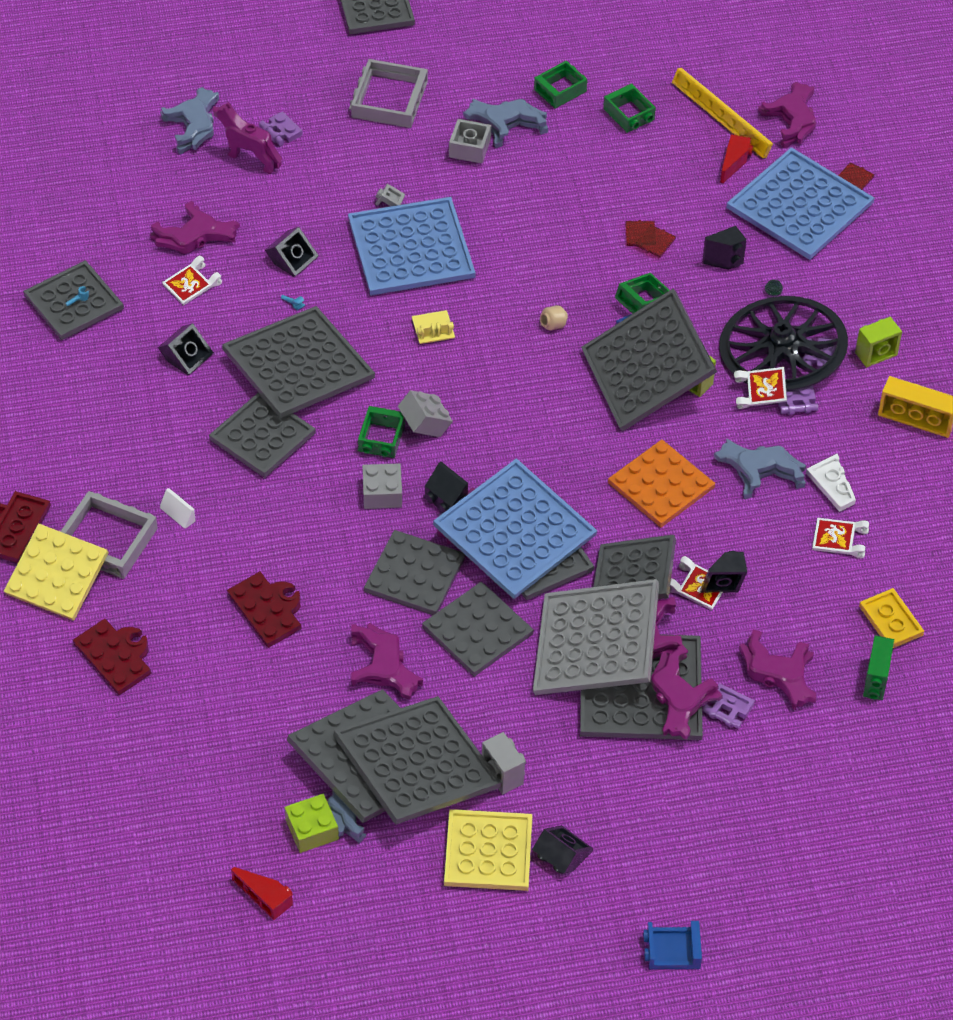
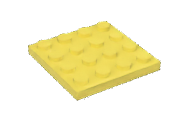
(56, 571)
(488, 850)

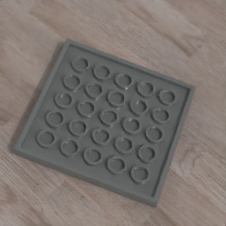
(648, 359)
(298, 361)
(634, 708)
(417, 759)
(329, 760)

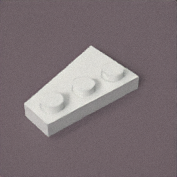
(830, 479)

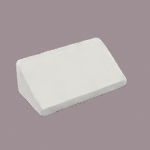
(177, 509)

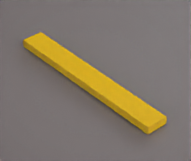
(721, 111)

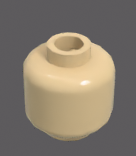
(553, 317)

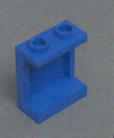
(673, 947)

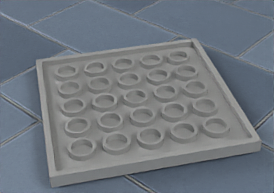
(596, 637)

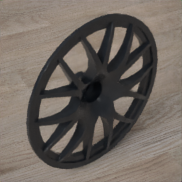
(786, 341)

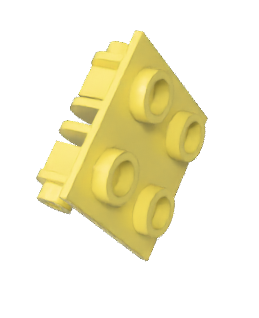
(433, 327)

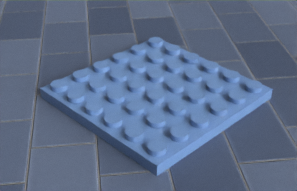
(800, 203)
(411, 246)
(515, 528)

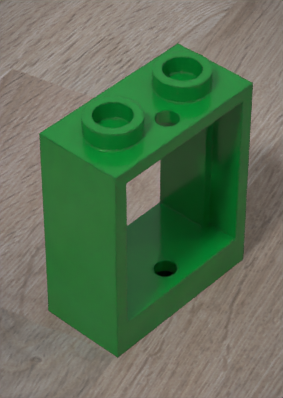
(543, 83)
(628, 94)
(628, 290)
(377, 416)
(878, 668)

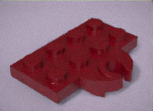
(19, 522)
(267, 607)
(115, 654)

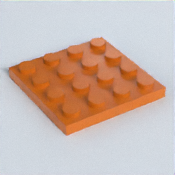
(661, 483)

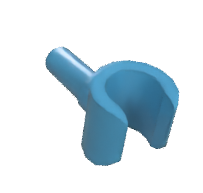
(82, 295)
(296, 303)

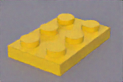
(891, 617)

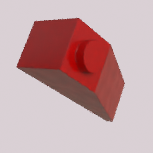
(736, 155)
(264, 891)

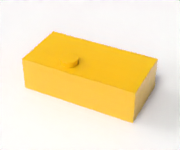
(917, 406)

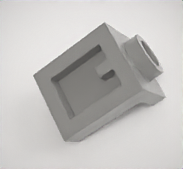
(389, 196)

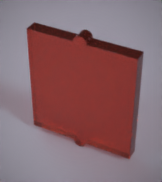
(856, 175)
(635, 229)
(655, 241)

